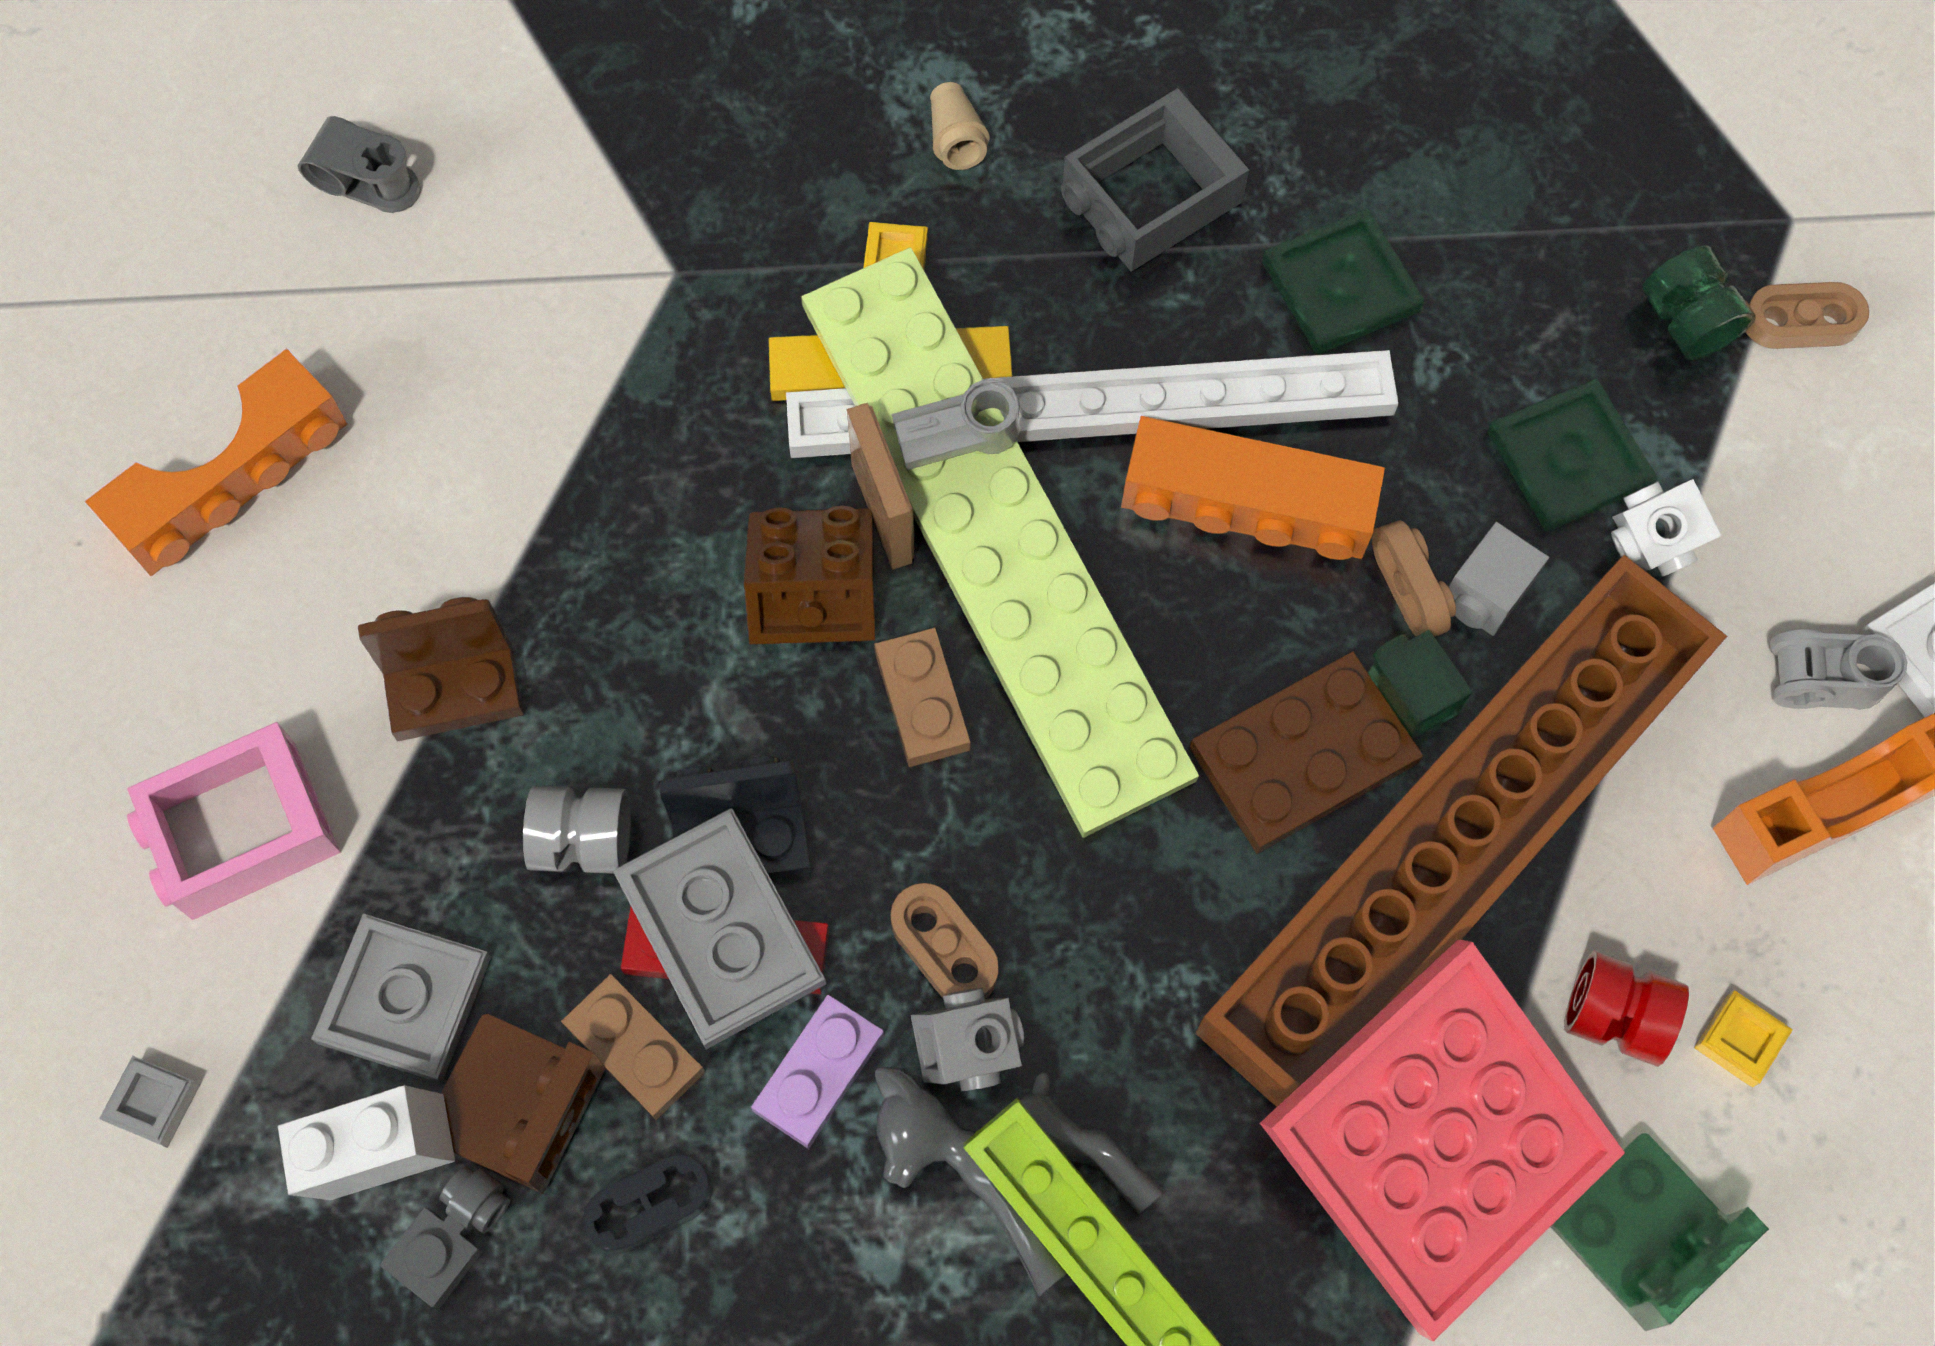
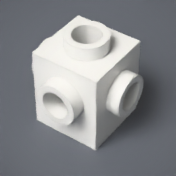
(1685, 524)

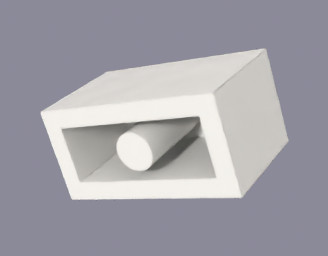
(366, 1143)

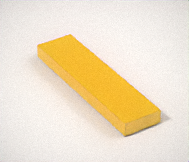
(804, 365)

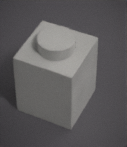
(1495, 579)

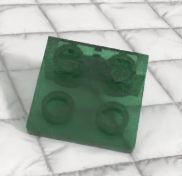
(1654, 1234)

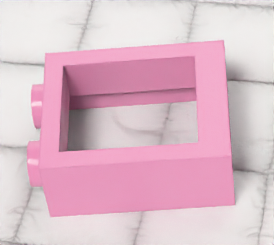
(249, 872)

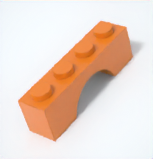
(167, 512)
(1832, 805)

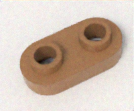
(1801, 313)
(1405, 566)
(945, 946)

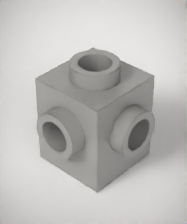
(968, 1040)

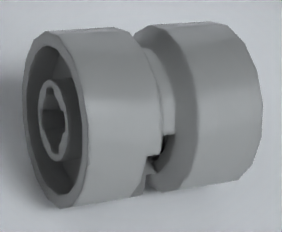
(576, 829)

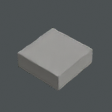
(149, 1101)

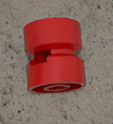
(1633, 1010)

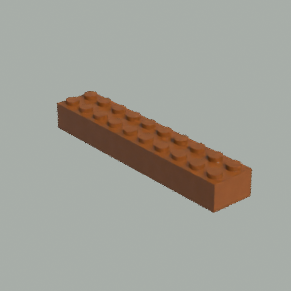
(1462, 830)

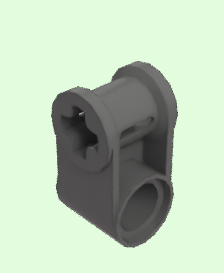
(360, 166)

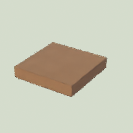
(881, 485)

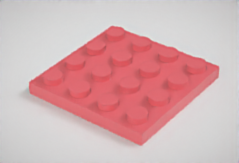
(1443, 1138)

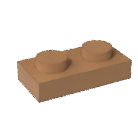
(922, 697)
(633, 1047)

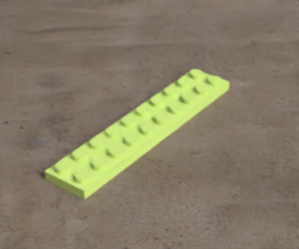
(1005, 555)

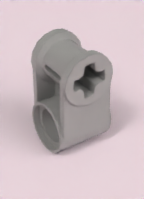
(1823, 669)

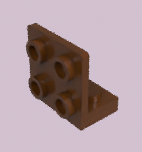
(810, 576)
(444, 667)
(517, 1100)

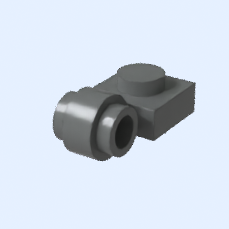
(434, 1251)

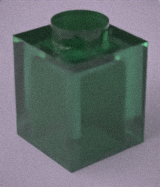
(1419, 682)

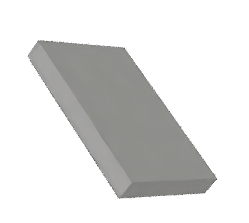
(719, 928)

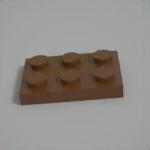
(1305, 752)

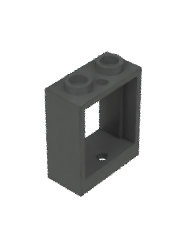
(1191, 142)

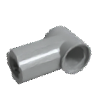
(950, 427)

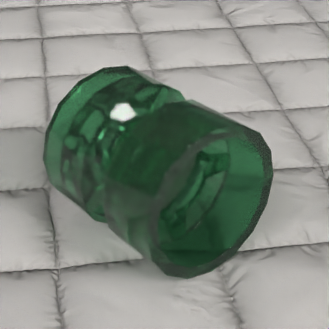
(1695, 298)

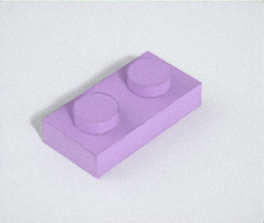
(817, 1071)

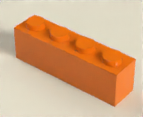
(1252, 488)

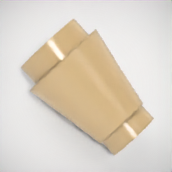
(957, 128)

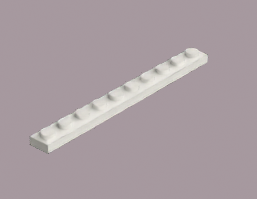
(1181, 394)

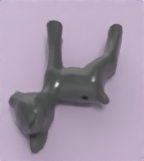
(920, 1130)

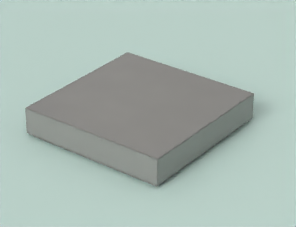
(402, 998)

